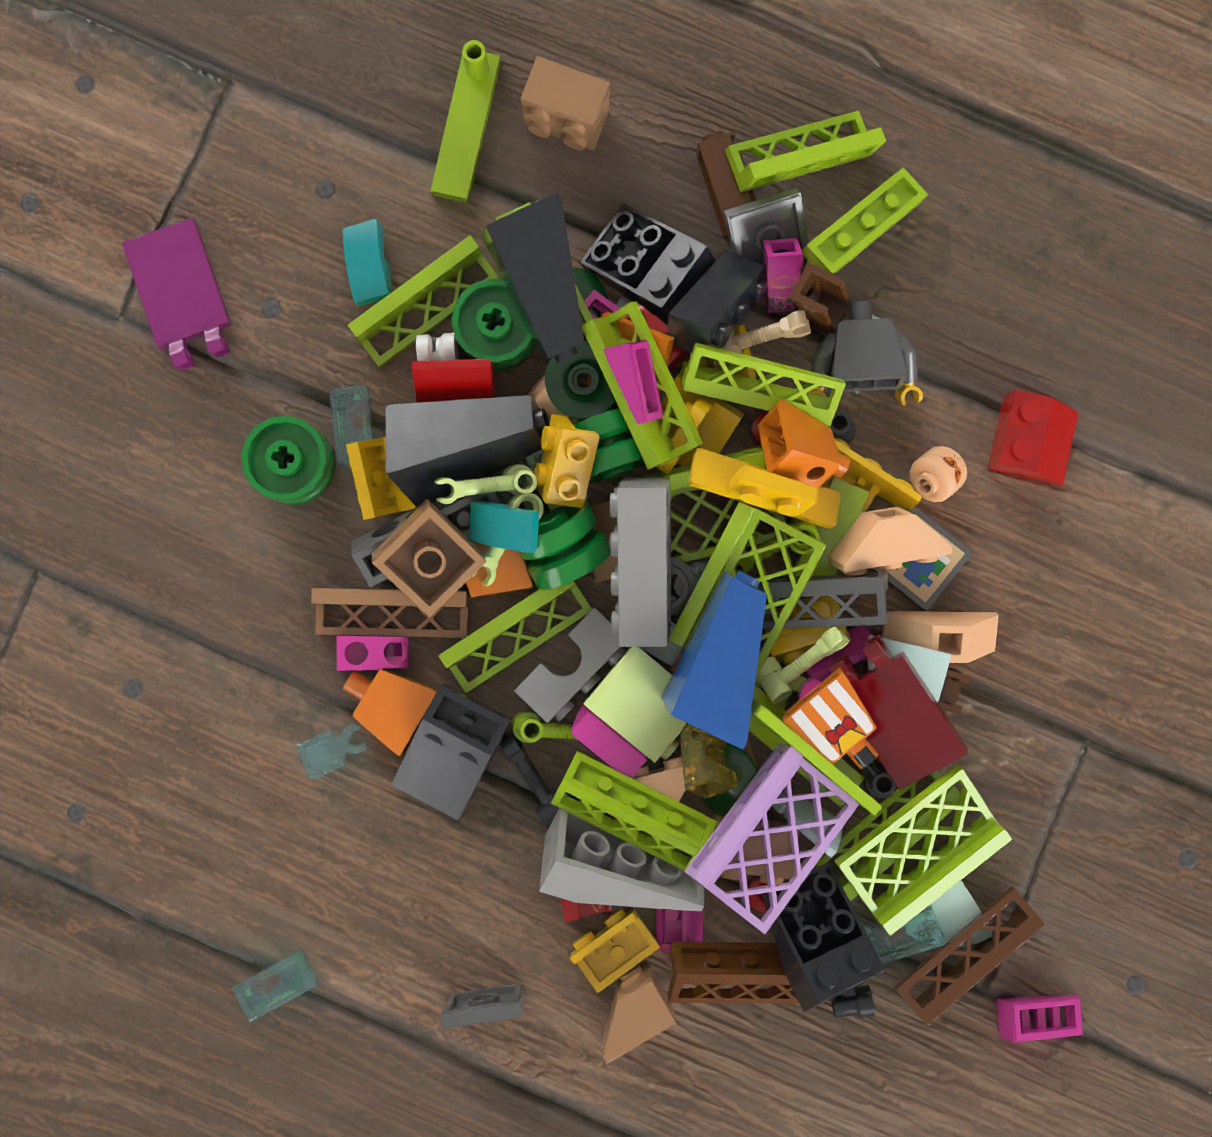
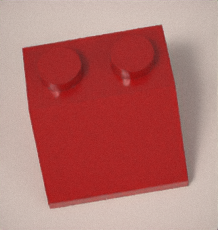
(454, 380)
(1033, 437)

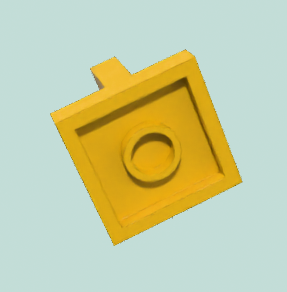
(712, 418)

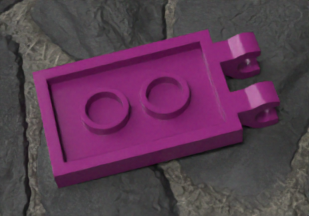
(179, 290)

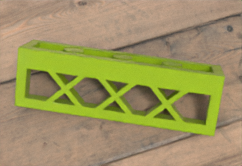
(803, 158)
(412, 293)
(759, 393)
(653, 436)
(502, 624)
(636, 810)
(891, 840)

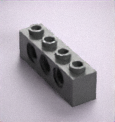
(366, 544)

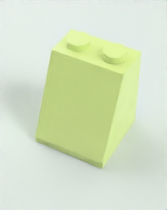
(633, 704)

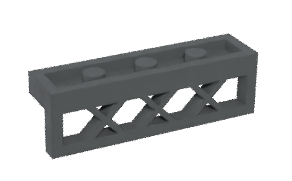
(832, 586)

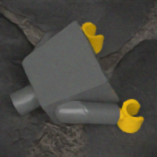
(868, 355)

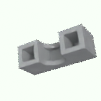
(551, 693)

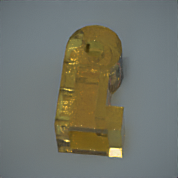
(704, 763)

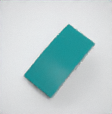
(365, 262)
(504, 526)

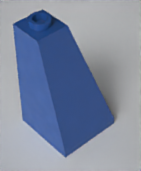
(719, 666)

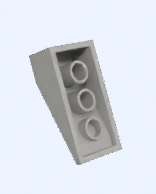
(599, 868)

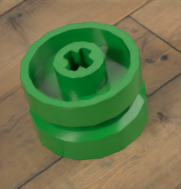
(477, 311)
(615, 451)
(266, 457)
(566, 546)

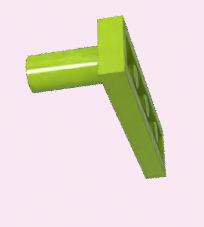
(466, 123)
(864, 223)

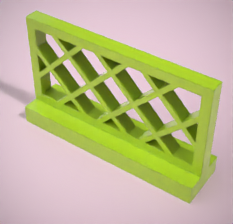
(679, 484)
(725, 559)
(769, 727)
(936, 869)

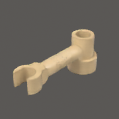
(791, 326)

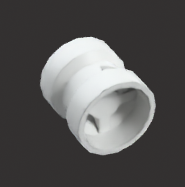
(436, 348)

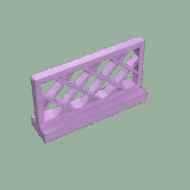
(741, 824)

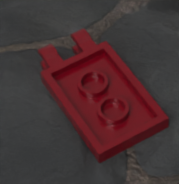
(911, 727)

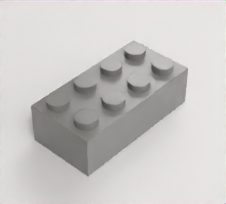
(644, 561)

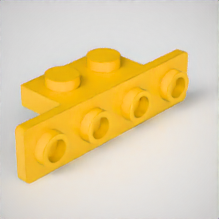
(870, 477)
(763, 489)

